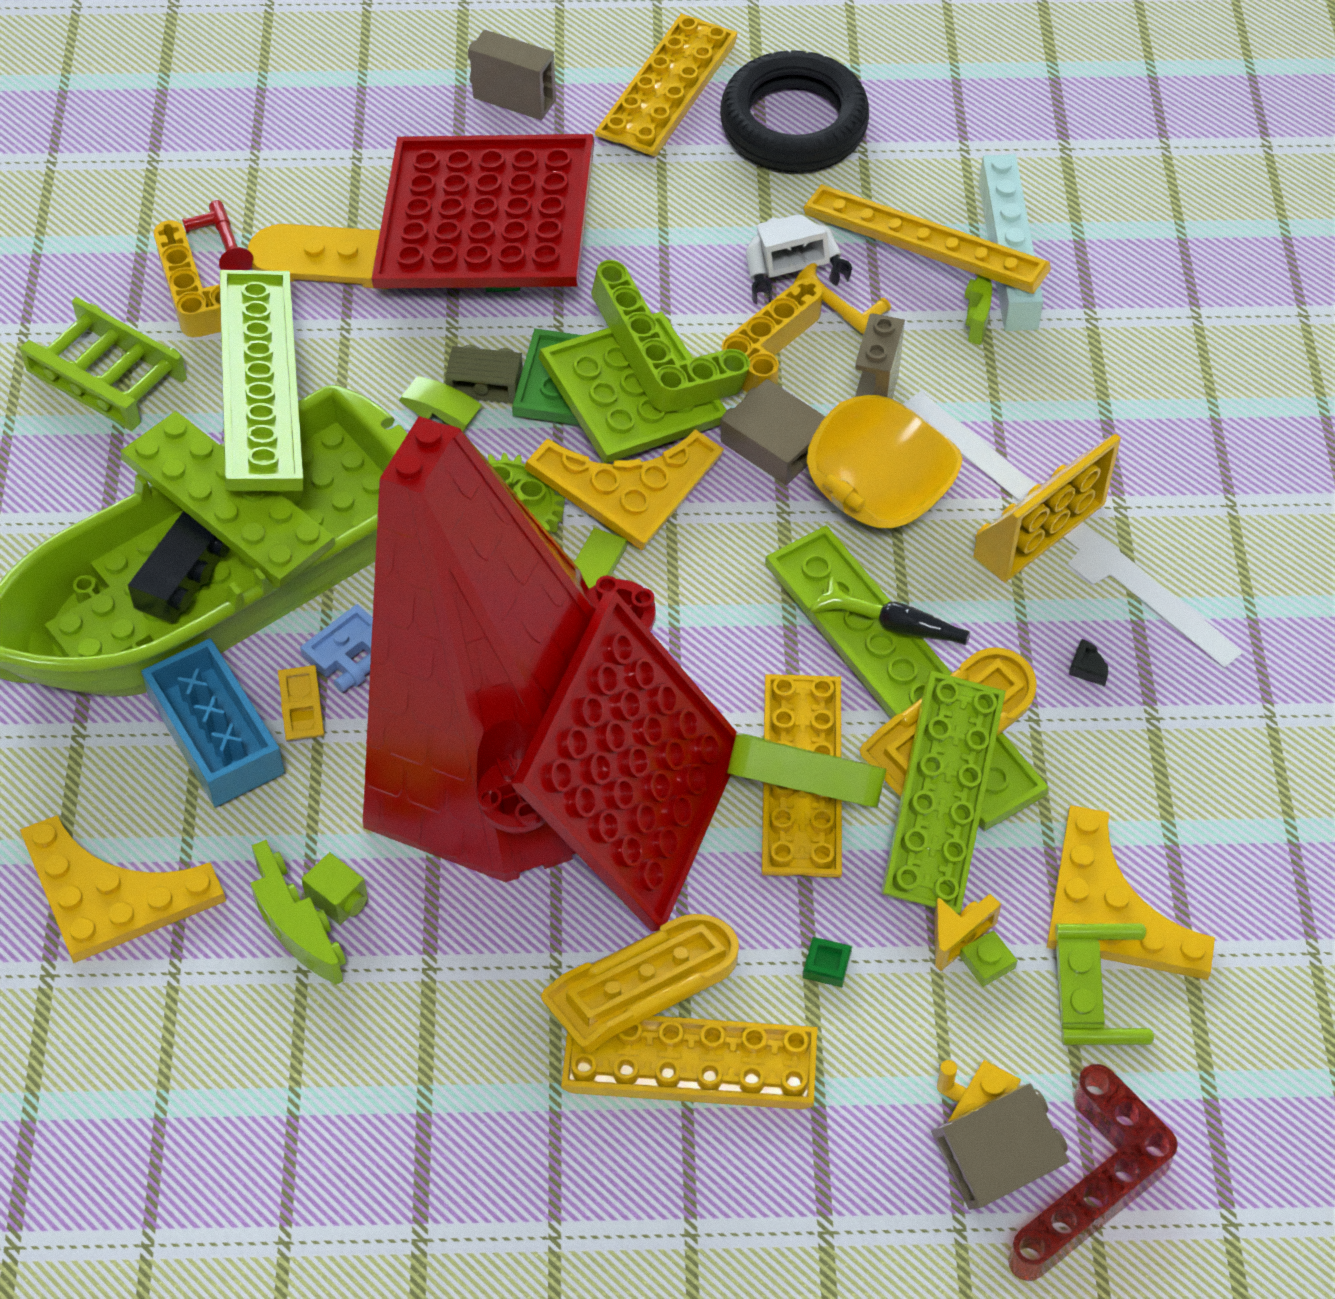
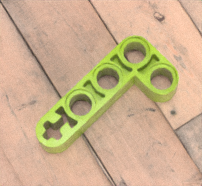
(806, 770)

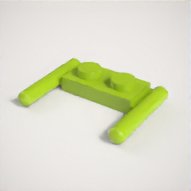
(1082, 984)

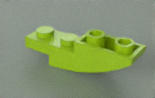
(294, 920)

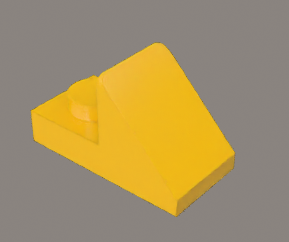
(957, 931)

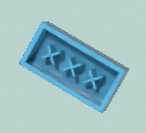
(213, 722)

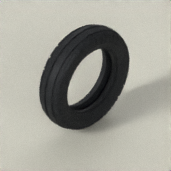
(792, 151)

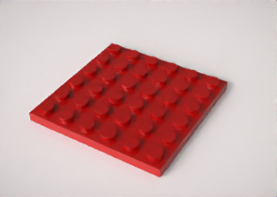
(485, 211)
(629, 762)

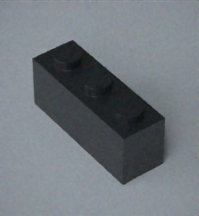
(176, 569)

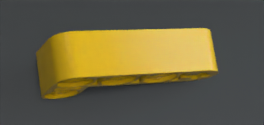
(195, 306)
(775, 328)

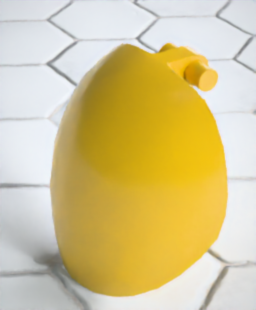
(881, 461)

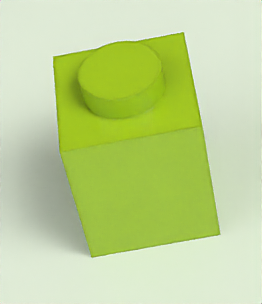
(335, 888)

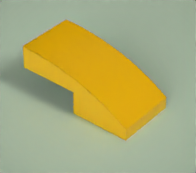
(301, 703)

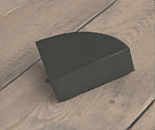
(1089, 664)

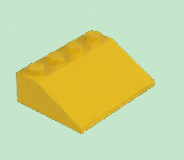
(1047, 512)

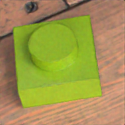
(988, 958)

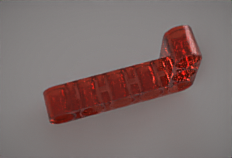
(1102, 1182)

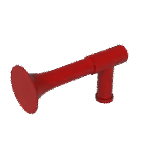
(234, 257)

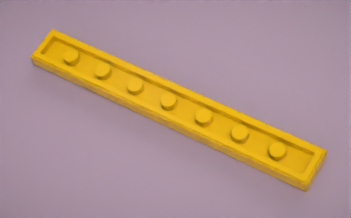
(928, 238)

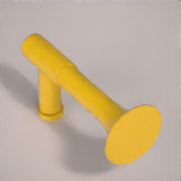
(848, 313)

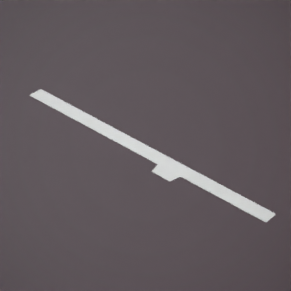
(1095, 555)

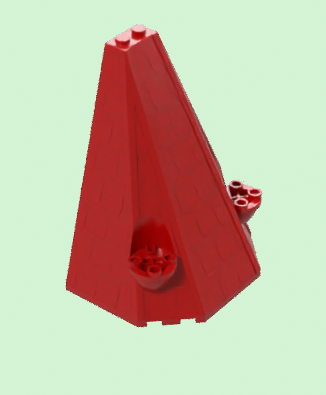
(467, 655)

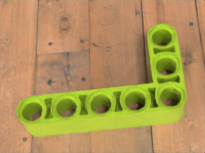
(663, 377)

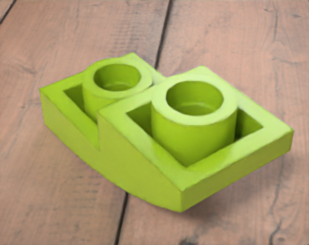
(979, 296)
(447, 403)

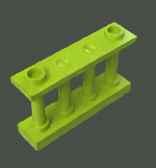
(98, 390)

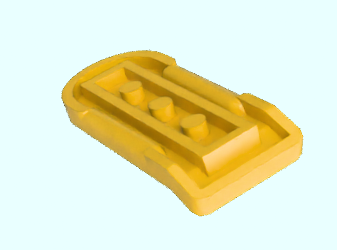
(316, 253)
(991, 667)
(642, 978)

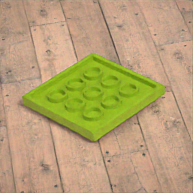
(611, 401)

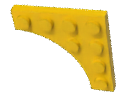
(629, 494)
(1095, 892)
(108, 904)

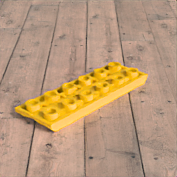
(667, 85)
(797, 826)
(699, 1063)

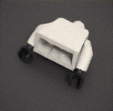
(790, 246)

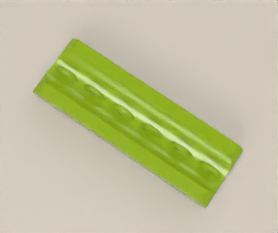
(943, 792)

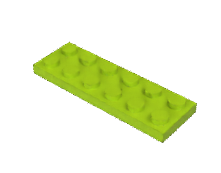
(254, 524)

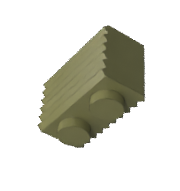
(484, 372)

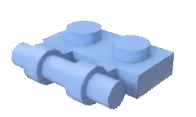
(340, 642)

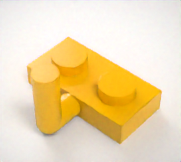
(985, 1086)

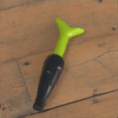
(892, 616)

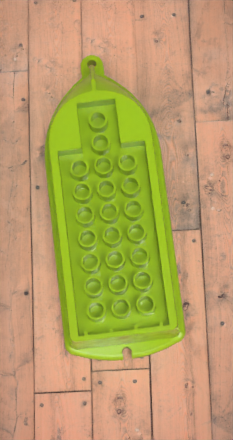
(69, 598)

